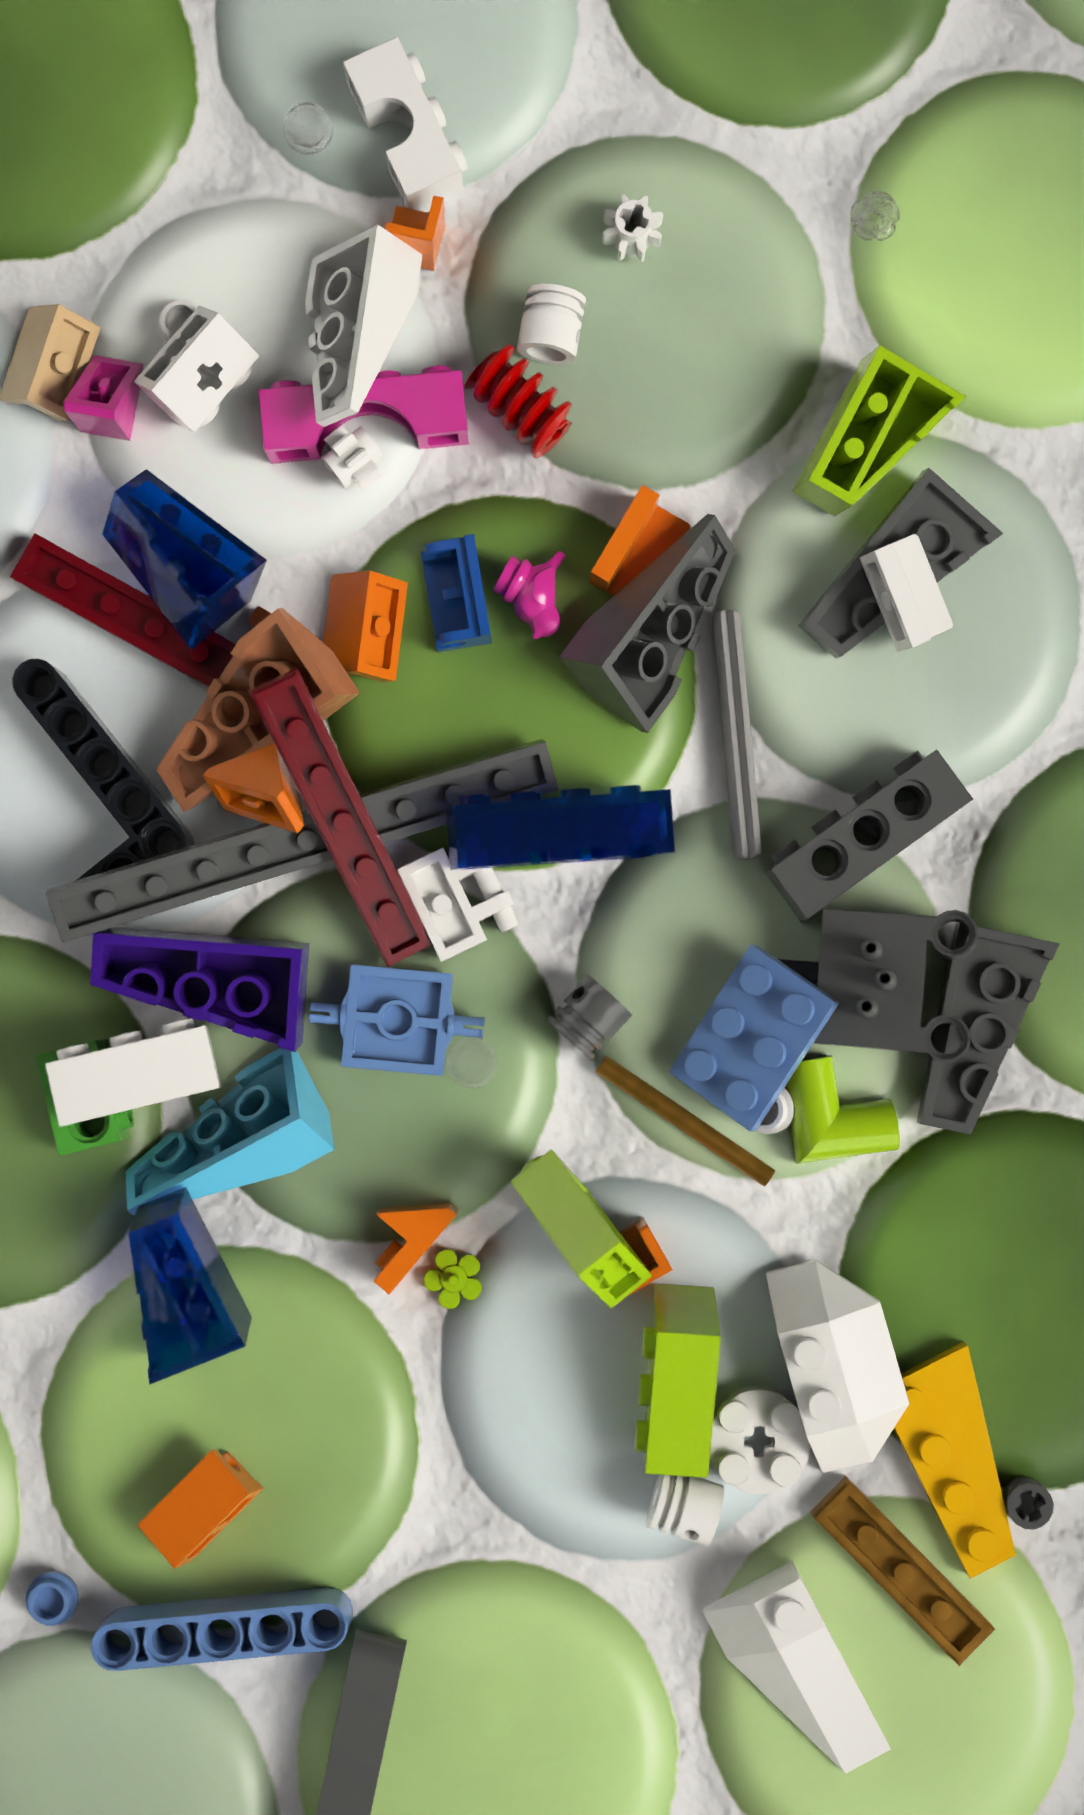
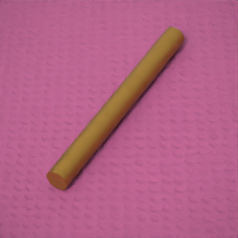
(685, 1121)

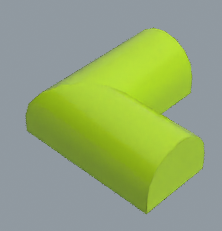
(831, 1130)

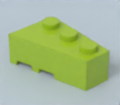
(872, 427)
(679, 1381)

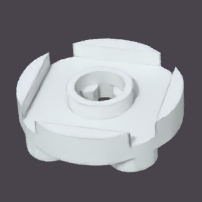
(778, 1463)

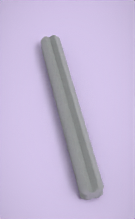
(736, 735)

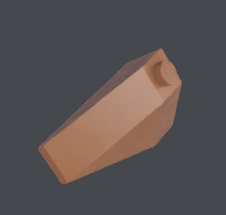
(229, 719)

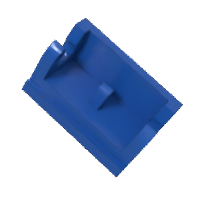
(456, 594)

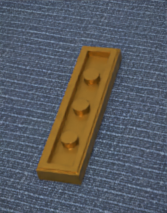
(902, 1570)

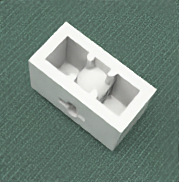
(173, 375)

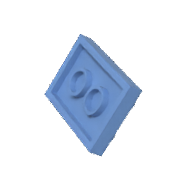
(753, 1037)

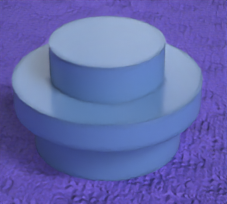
(52, 1598)

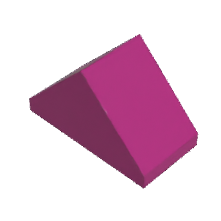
(105, 398)

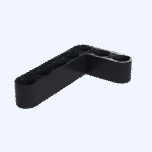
(82, 752)

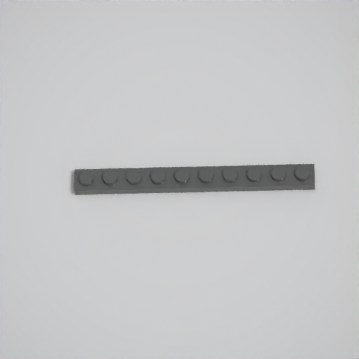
(270, 851)

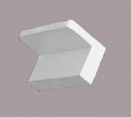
(907, 592)

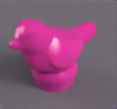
(532, 593)

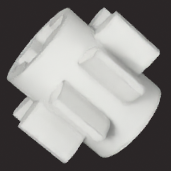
(627, 214)
(352, 457)

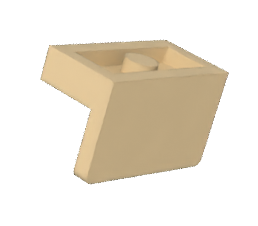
(49, 359)

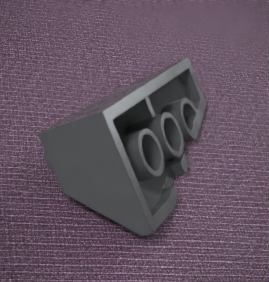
(639, 637)

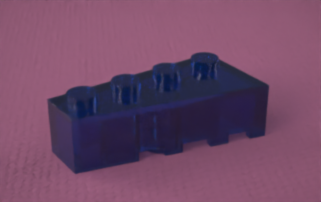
(559, 829)

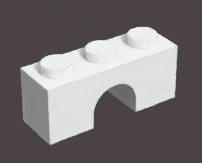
(390, 89)

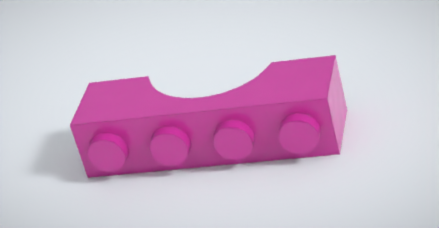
(424, 404)

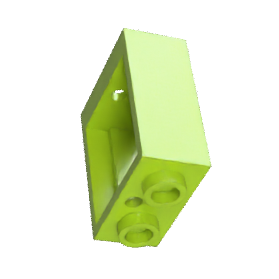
(580, 1228)

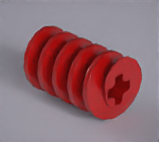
(520, 401)

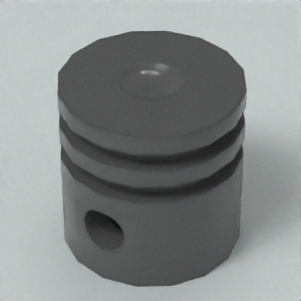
(589, 1016)

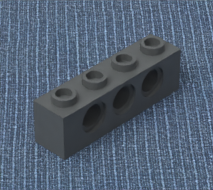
(937, 796)

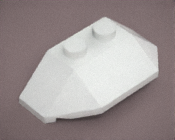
(837, 1362)

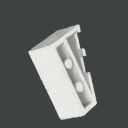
(132, 1072)

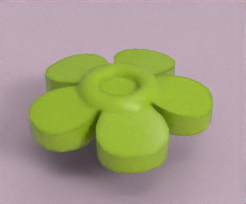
(454, 1278)

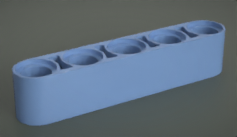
(203, 1644)

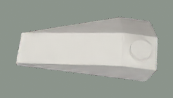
(790, 1656)

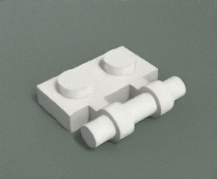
(445, 907)

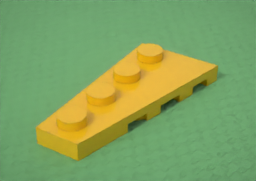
(954, 1458)

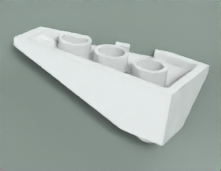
(358, 306)

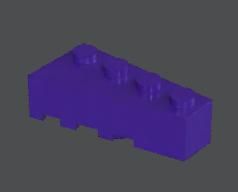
(225, 980)

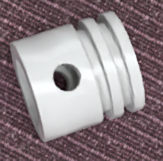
(551, 324)
(686, 1507)

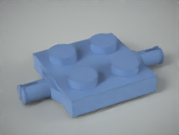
(397, 1020)

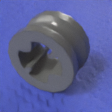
(1042, 1505)

